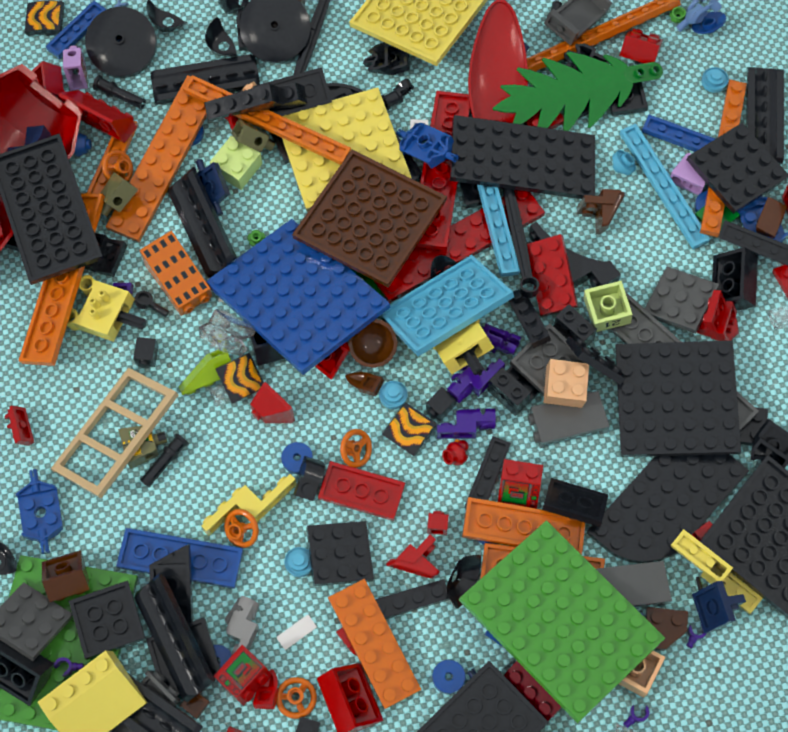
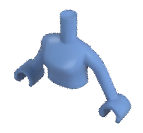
(696, 13)

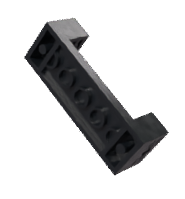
(512, 388)

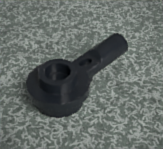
(145, 300)

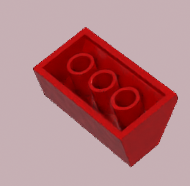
(102, 116)

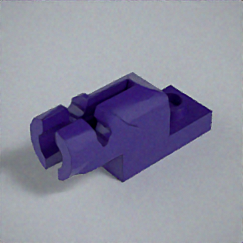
(502, 339)
(469, 383)
(466, 423)

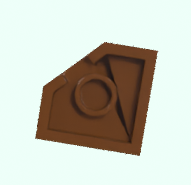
(669, 623)

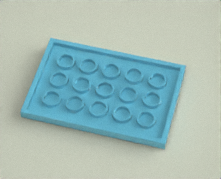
(446, 305)

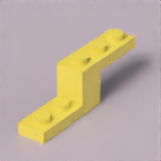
(245, 499)
(715, 569)

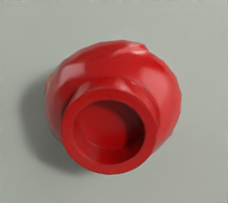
(456, 453)

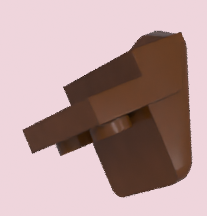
(602, 206)

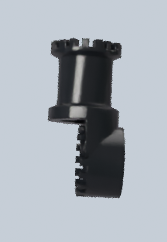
(397, 93)

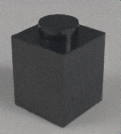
(145, 352)
(440, 404)

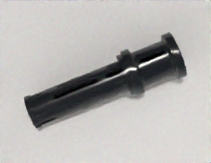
(111, 89)
(170, 453)

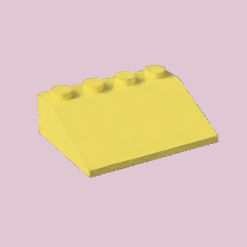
(93, 697)

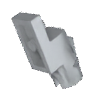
(240, 622)

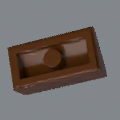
(771, 218)

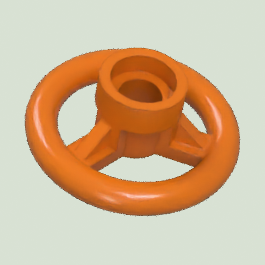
(121, 167)
(353, 448)
(237, 529)
(295, 690)

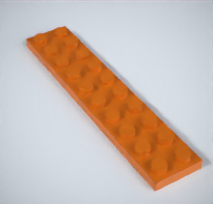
(160, 165)
(55, 304)

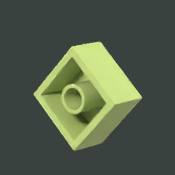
(237, 162)
(608, 306)

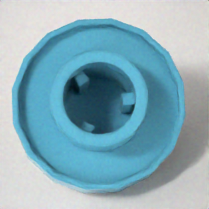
(714, 80)
(623, 162)
(393, 394)
(298, 562)

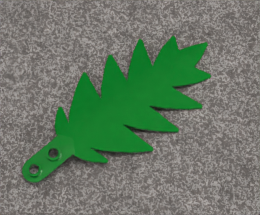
(572, 88)

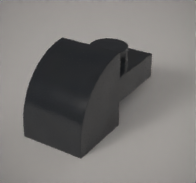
(310, 476)

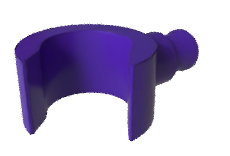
(693, 637)
(72, 666)
(632, 718)

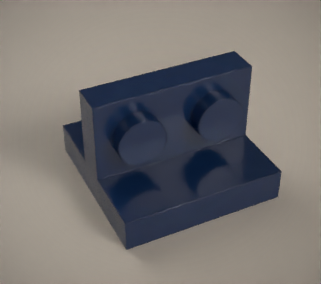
(715, 606)

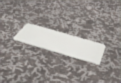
(296, 632)

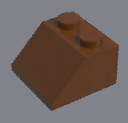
(65, 576)

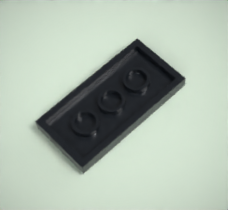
(315, 89)

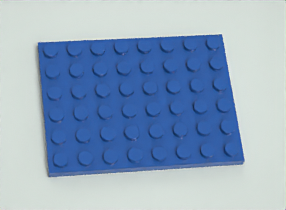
(297, 297)

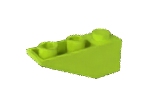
(204, 373)

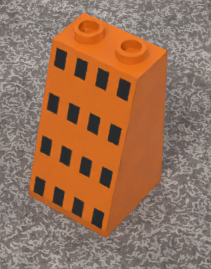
(175, 273)

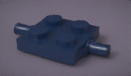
(213, 183)

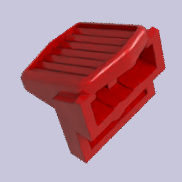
(720, 320)
(414, 562)

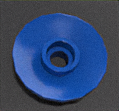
(710, 23)

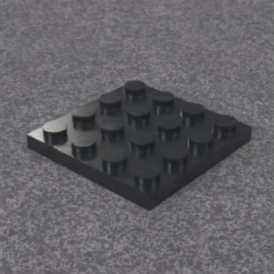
(737, 168)

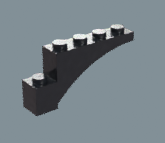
(257, 99)
(582, 267)

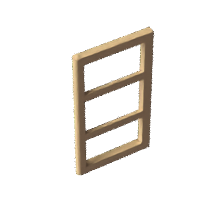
(121, 459)

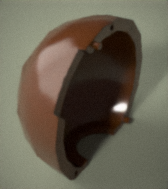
(374, 344)

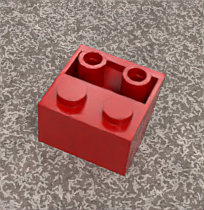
(641, 46)

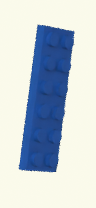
(209, 561)

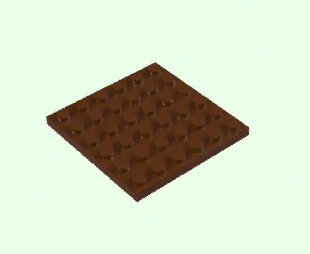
(369, 218)

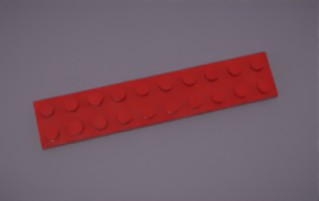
(438, 178)
(465, 239)

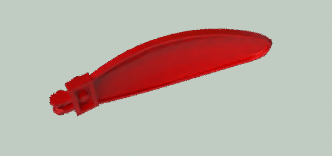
(494, 61)

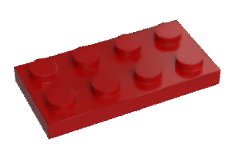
(552, 270)
(361, 490)

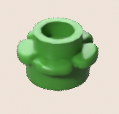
(677, 11)
(255, 233)

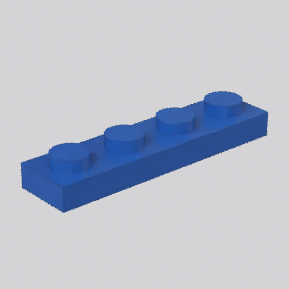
(74, 30)
(675, 133)

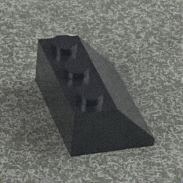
(737, 276)
(21, 675)

